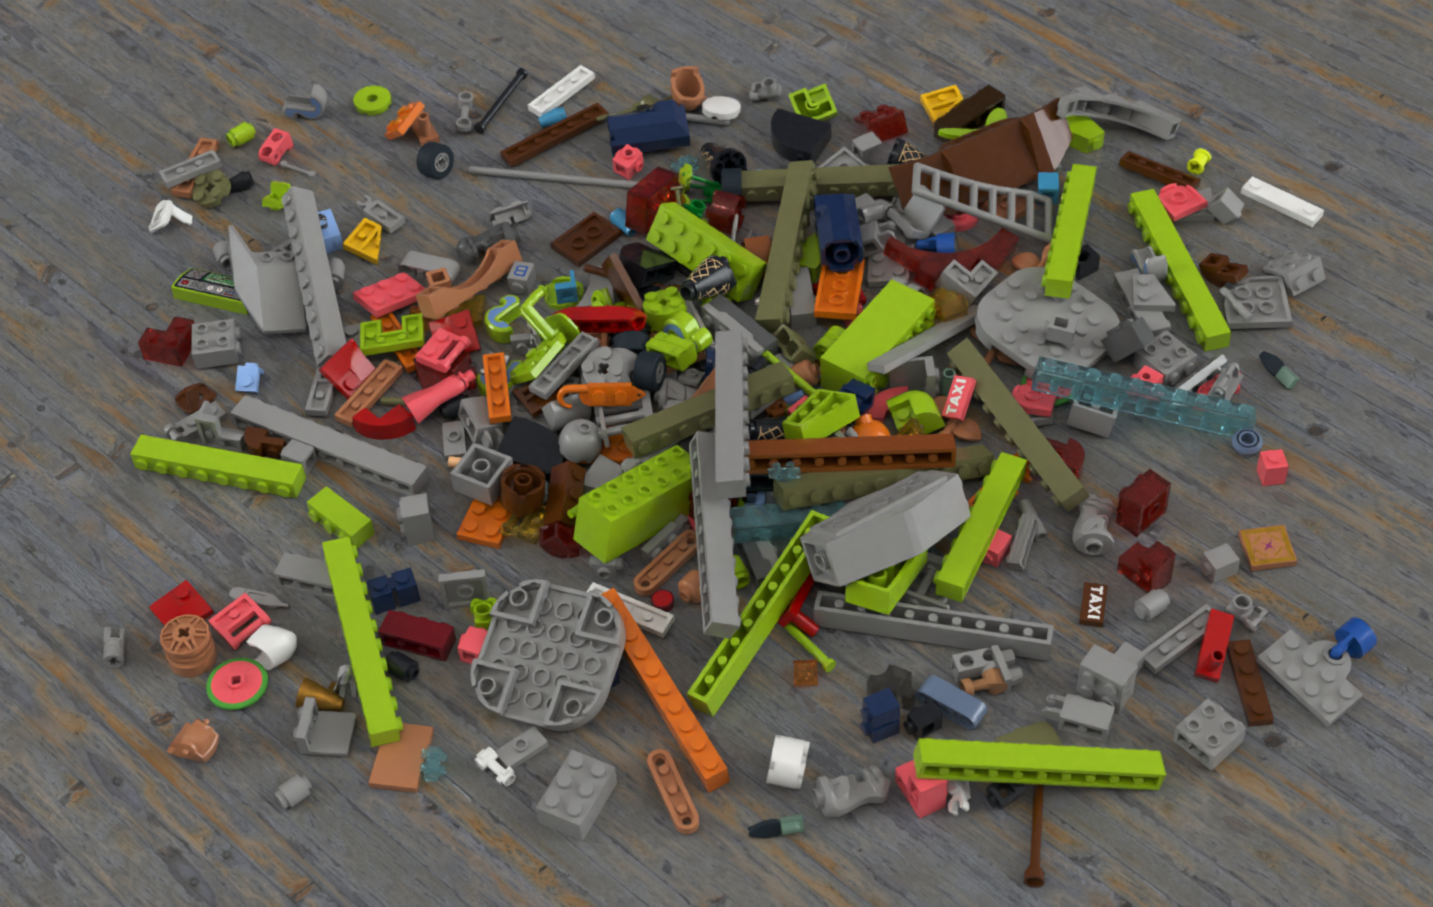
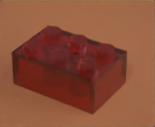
(646, 197)

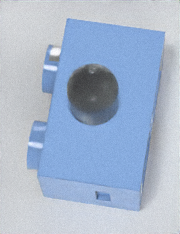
(330, 231)

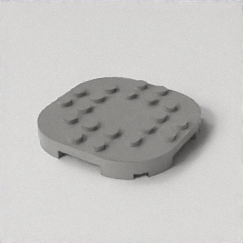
(1016, 314)
(549, 655)

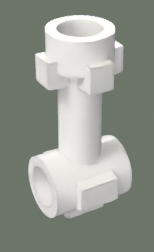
(487, 758)

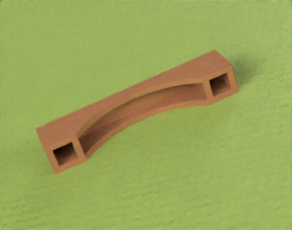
(498, 261)

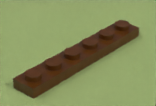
(552, 135)

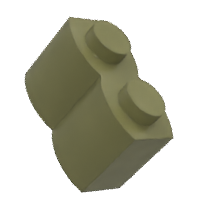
(793, 345)

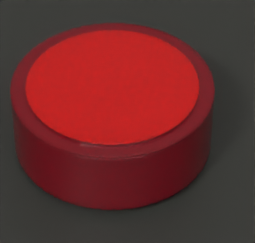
(662, 600)

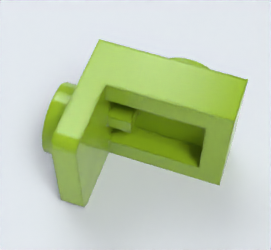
(274, 199)

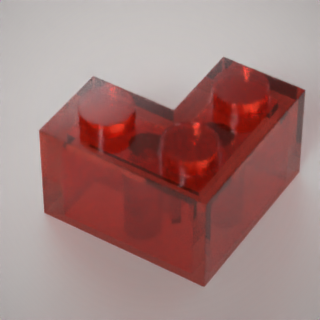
(170, 345)
(1146, 566)

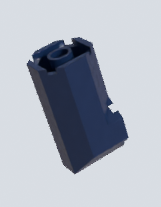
(651, 129)
(838, 231)

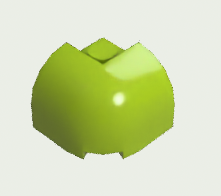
(918, 406)

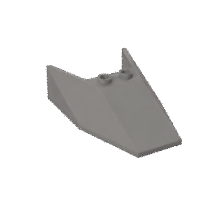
(267, 286)

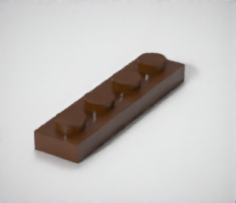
(1157, 171)
(1249, 683)

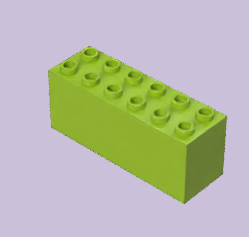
(885, 323)
(634, 505)

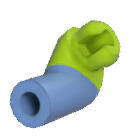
(792, 399)

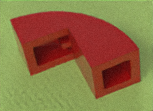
(392, 425)

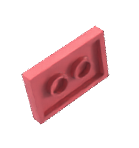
(388, 294)

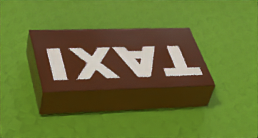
(1093, 604)

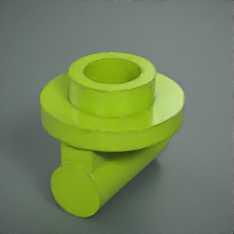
(603, 296)

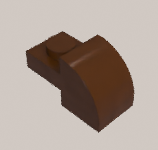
(1220, 270)
(261, 444)

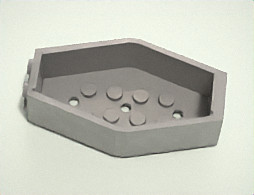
(885, 527)

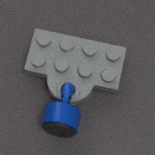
(883, 269)
(1319, 670)

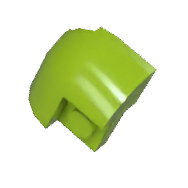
(814, 103)

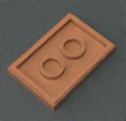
(400, 761)

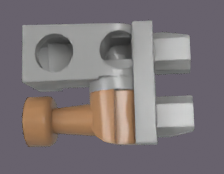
(988, 664)

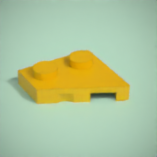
(941, 101)
(365, 240)

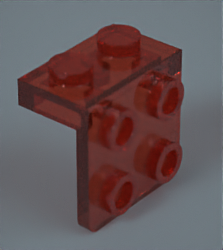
(884, 122)

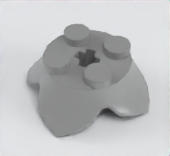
(616, 360)

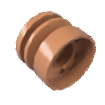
(188, 645)

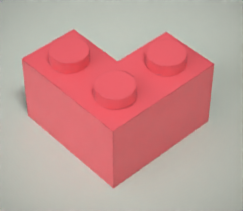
(923, 794)

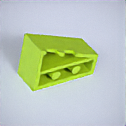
(821, 415)

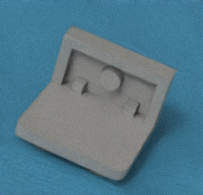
(918, 217)
(1298, 269)
(917, 374)
(323, 730)

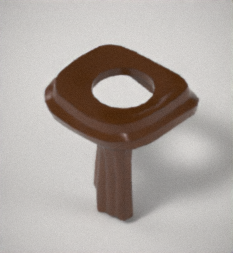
(191, 394)

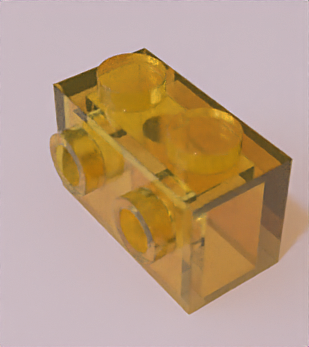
(949, 304)

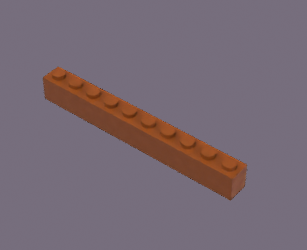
(854, 453)

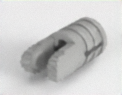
(113, 648)

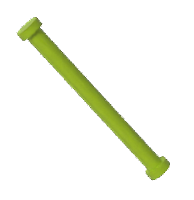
(828, 664)

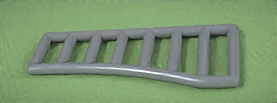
(992, 191)

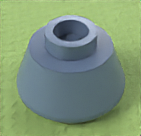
(1247, 442)

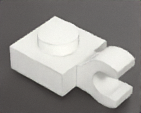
(961, 793)

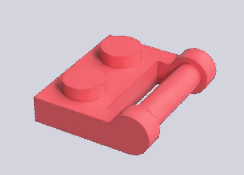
(438, 346)
(235, 616)

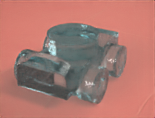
(689, 159)
(784, 474)
(432, 767)

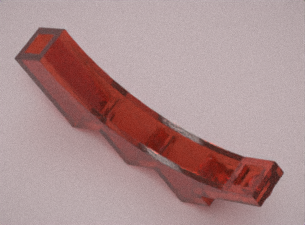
(930, 265)

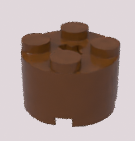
(522, 489)

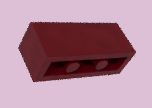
(417, 635)

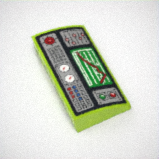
(208, 290)

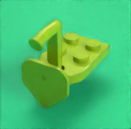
(554, 331)

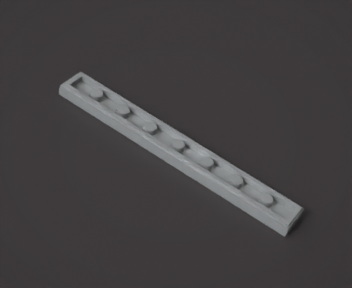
(922, 342)

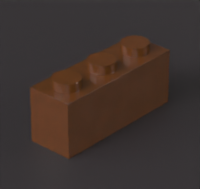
(564, 492)

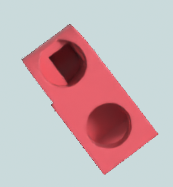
(275, 147)

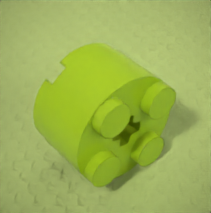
(661, 306)

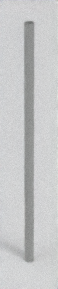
(553, 177)

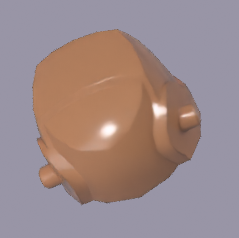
(687, 87)
(195, 741)

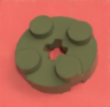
(205, 182)

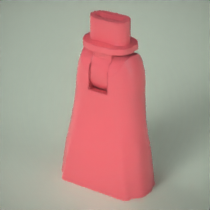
(425, 401)

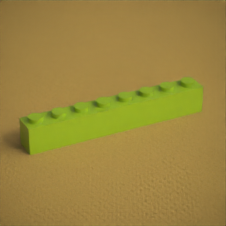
(218, 466)
(979, 530)

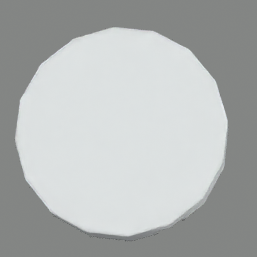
(721, 107)

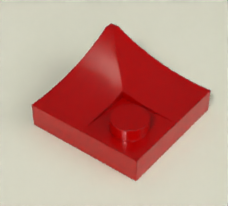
(460, 325)
(347, 369)
(180, 601)

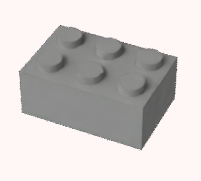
(576, 795)

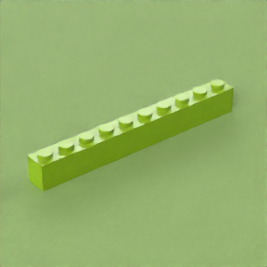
(1069, 231)
(1182, 275)
(756, 623)
(361, 643)
(1038, 764)

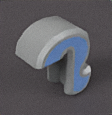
(308, 107)
(1149, 263)

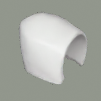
(276, 643)

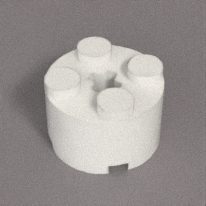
(788, 762)

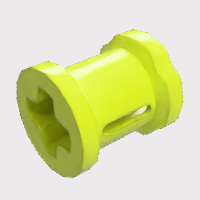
(1199, 159)

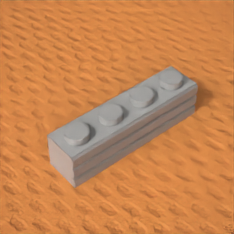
(1022, 541)

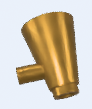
(325, 697)

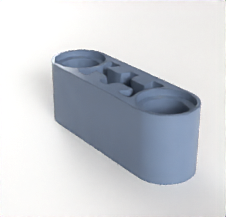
(952, 702)

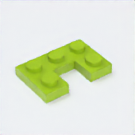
(376, 341)

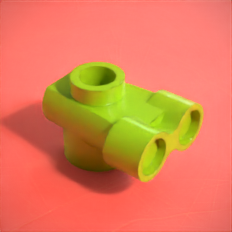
(481, 611)

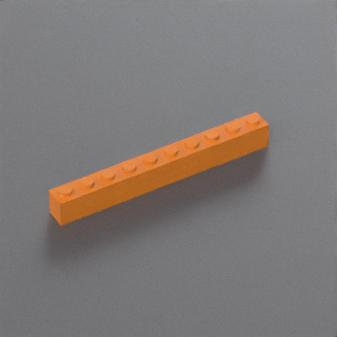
(670, 702)

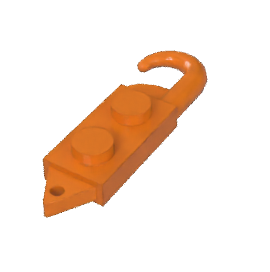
(602, 394)

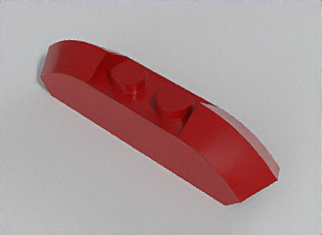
(606, 318)

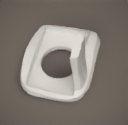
(163, 214)

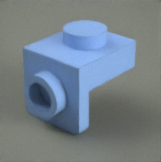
(248, 378)

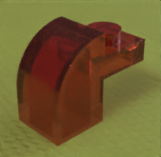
(1071, 454)
(558, 540)

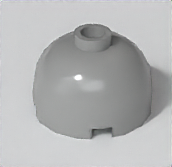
(580, 441)

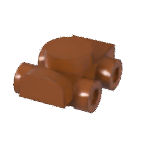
(776, 409)

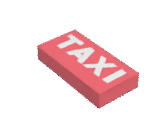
(959, 398)

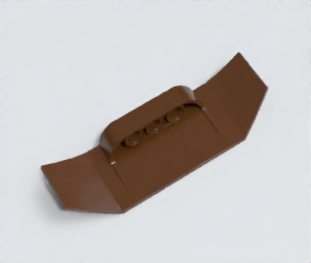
(996, 154)

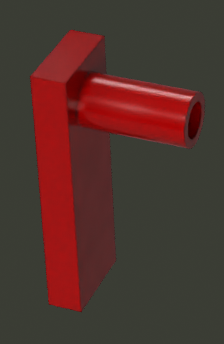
(793, 613)
(1214, 645)

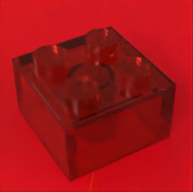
(1143, 502)

